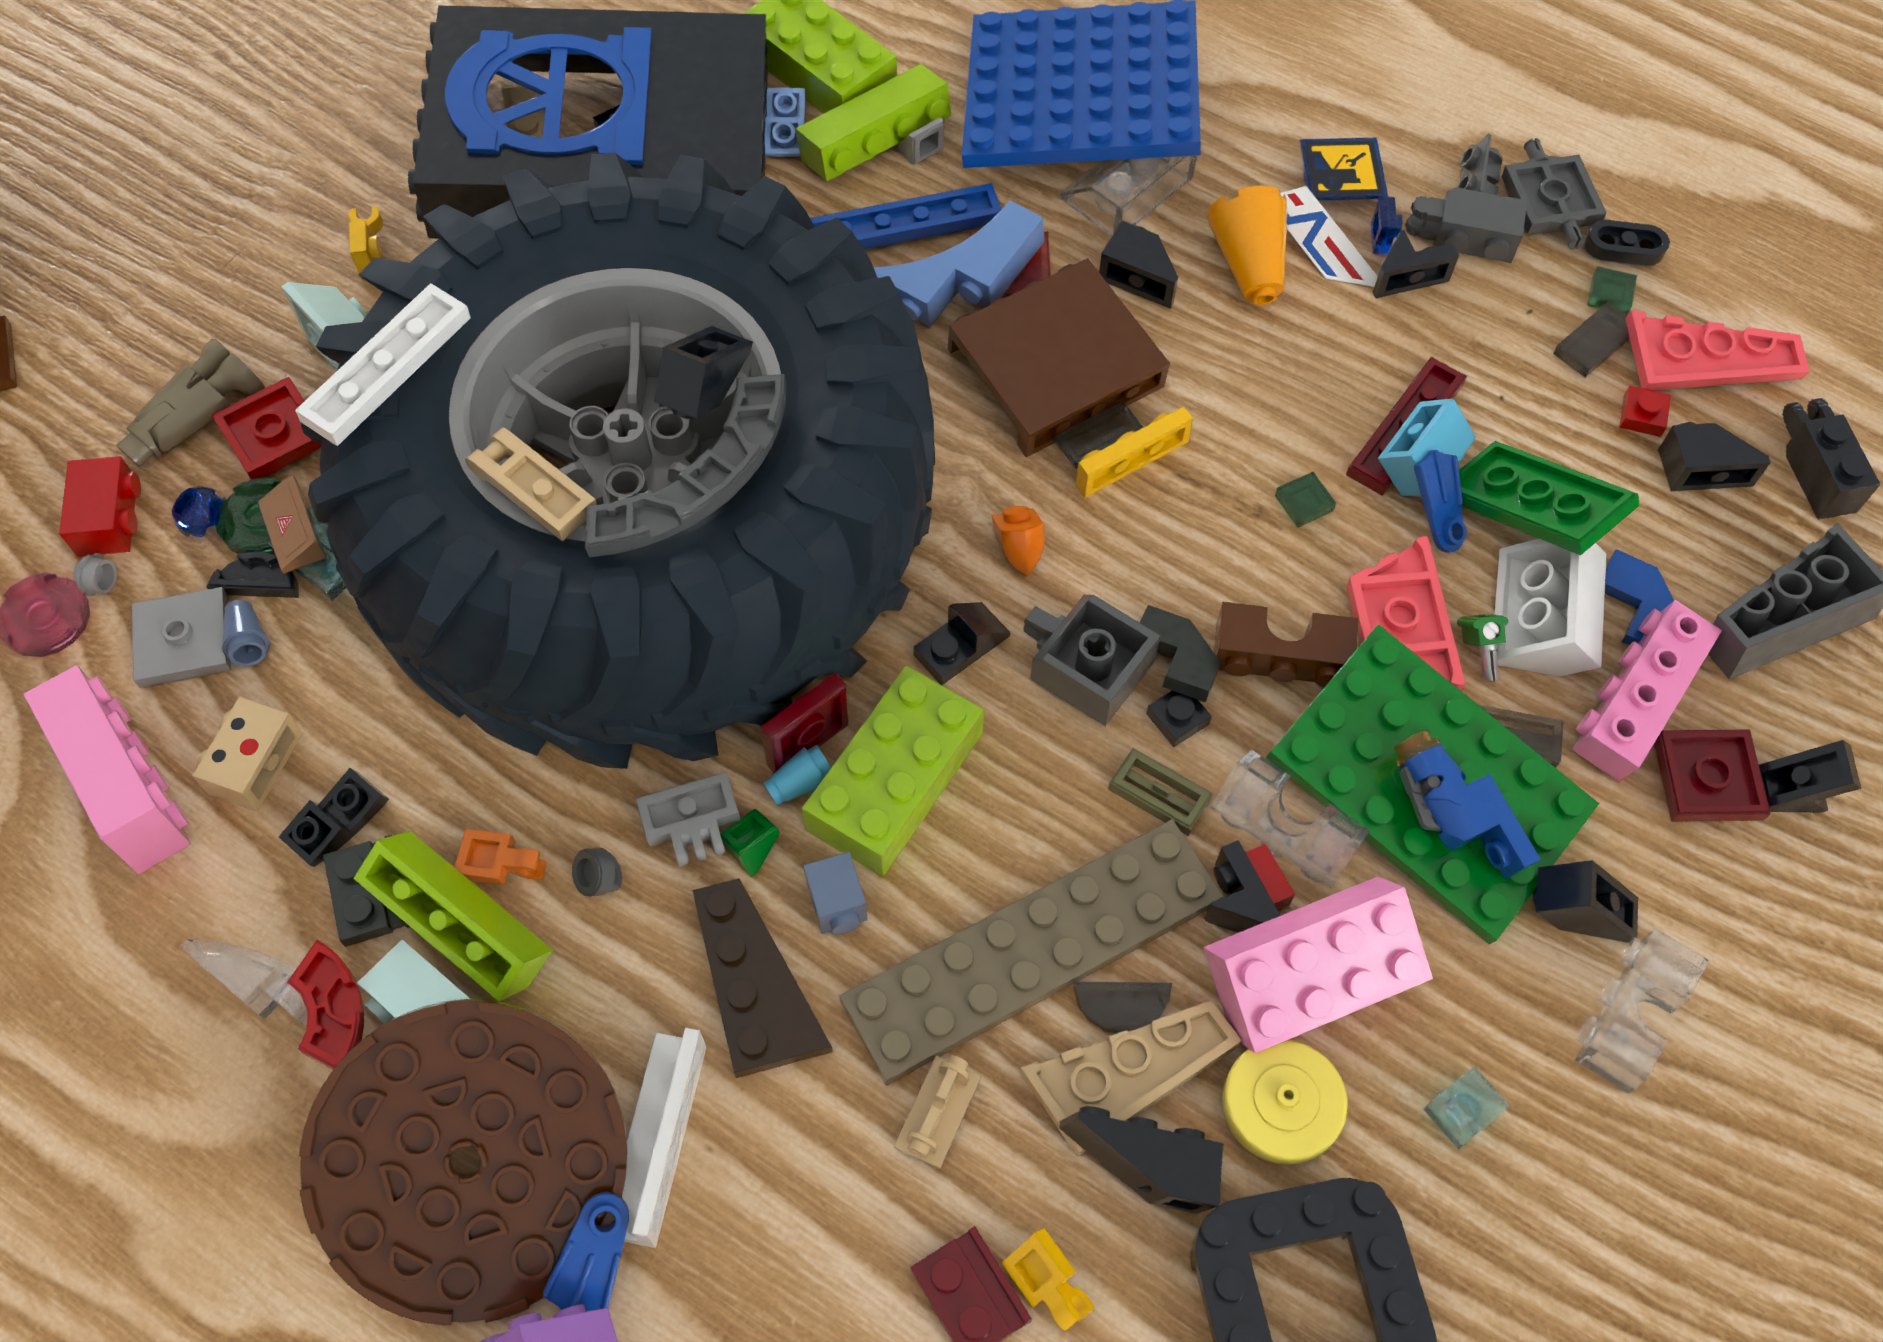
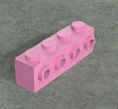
(1646, 689)

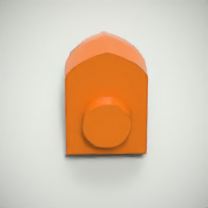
(1021, 536)

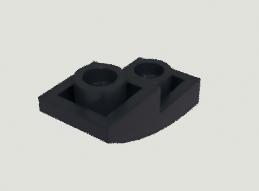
(335, 819)

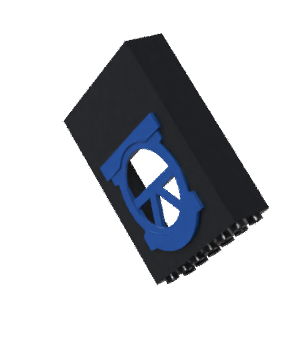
(686, 79)

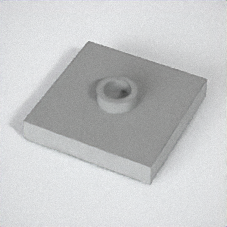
(179, 637)

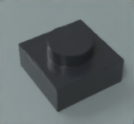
(1178, 716)

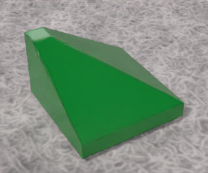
(750, 840)

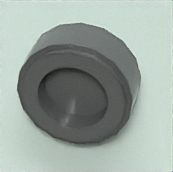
(596, 872)

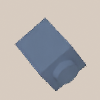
(836, 894)

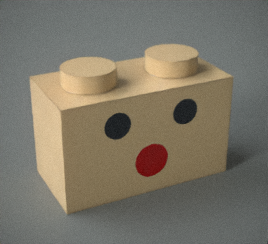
(247, 753)

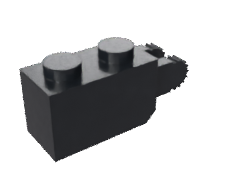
(1827, 460)

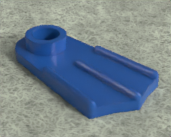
(1442, 499)
(590, 1256)

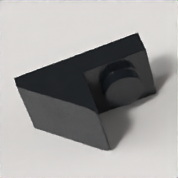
(1412, 270)
(961, 641)
(1809, 777)
(1248, 900)

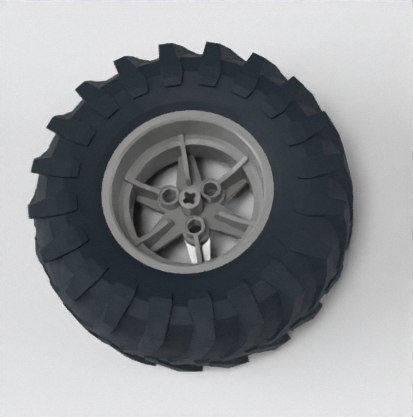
(570, 317)

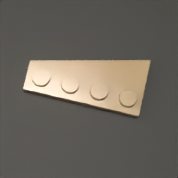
(1132, 1067)

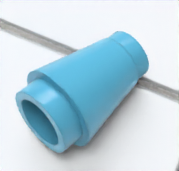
(798, 775)

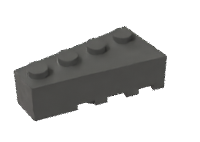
(1801, 604)

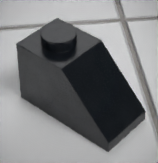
(1139, 264)
(700, 371)
(1709, 458)
(1586, 901)

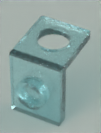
(1466, 1107)

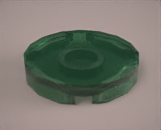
(241, 519)

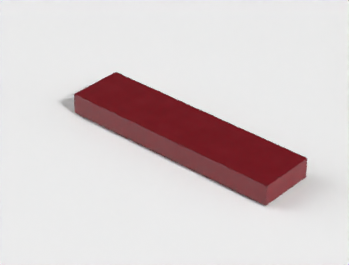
(1432, 383)

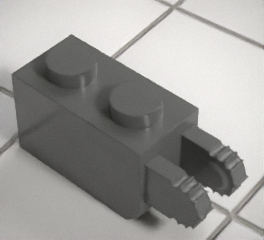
(1472, 221)

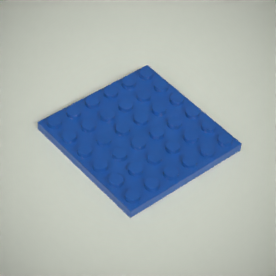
(1083, 85)

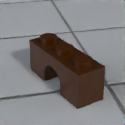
(1249, 646)

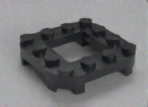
(1300, 1217)

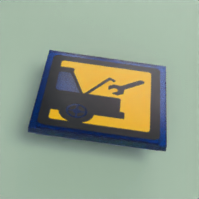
(1343, 168)

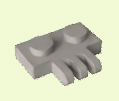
(689, 815)

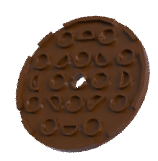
(383, 1175)

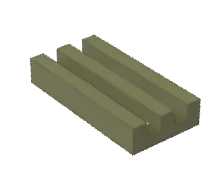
(1152, 805)

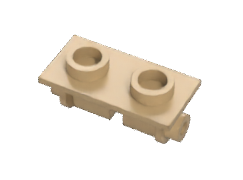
(938, 1110)

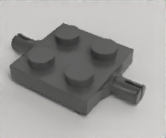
(1556, 193)

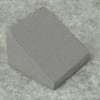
(923, 142)

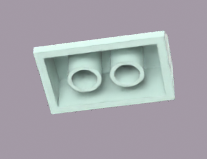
(321, 307)

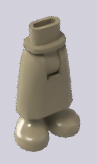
(187, 402)

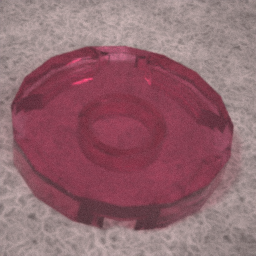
(43, 615)

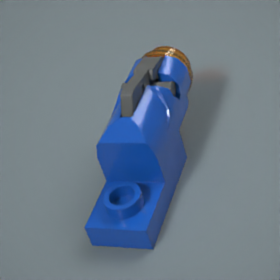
(1461, 810)

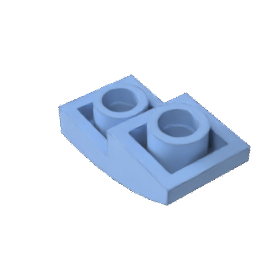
(784, 113)

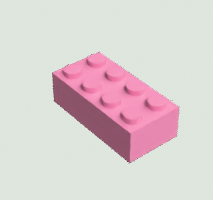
(109, 768)
(1318, 963)

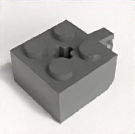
(1091, 655)

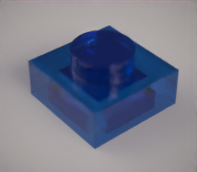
(1385, 225)

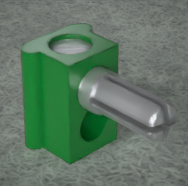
(1486, 633)

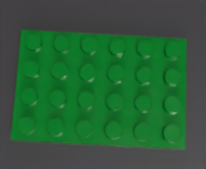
(1348, 759)

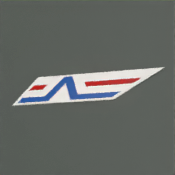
(1324, 240)

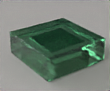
(1612, 287)
(1305, 499)

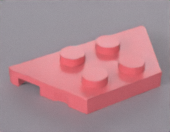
(1408, 603)

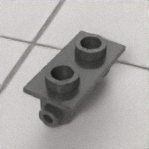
(1481, 167)

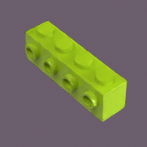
(873, 122)
(453, 914)

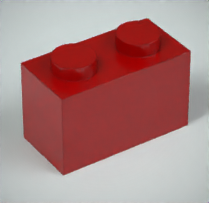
(99, 506)

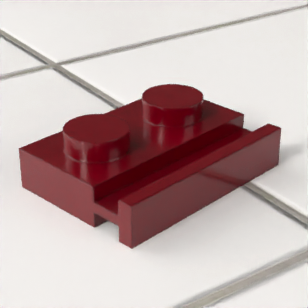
(970, 1291)

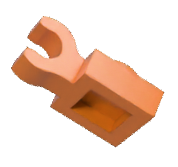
(490, 855)

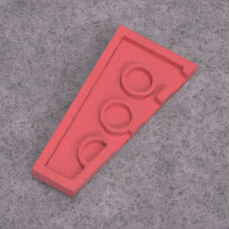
(1696, 355)

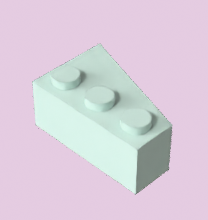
(404, 983)

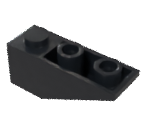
(1160, 1165)

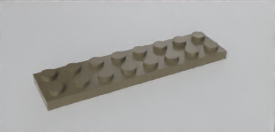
(1028, 951)

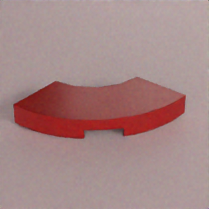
(331, 1003)

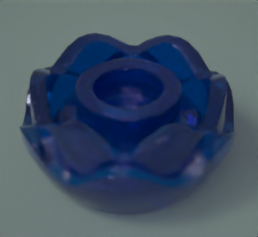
(196, 510)

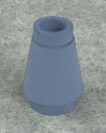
(243, 635)

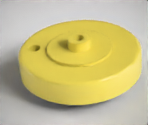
(1285, 1103)

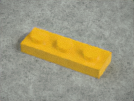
(1133, 451)

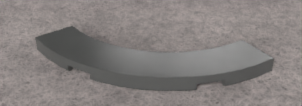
(703, 484)

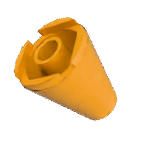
(1253, 240)

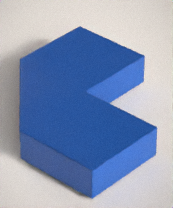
(1638, 586)

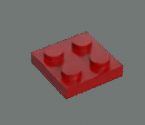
(266, 429)

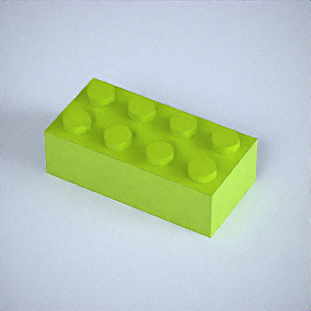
(822, 52)
(893, 770)

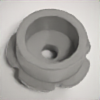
(95, 574)

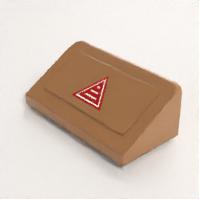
(291, 526)

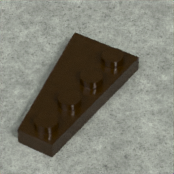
(756, 993)

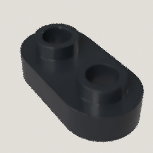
(1627, 242)

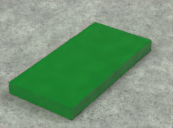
(1543, 497)

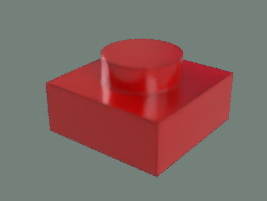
(1645, 411)

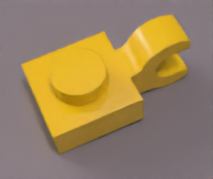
(362, 242)
(1042, 1276)

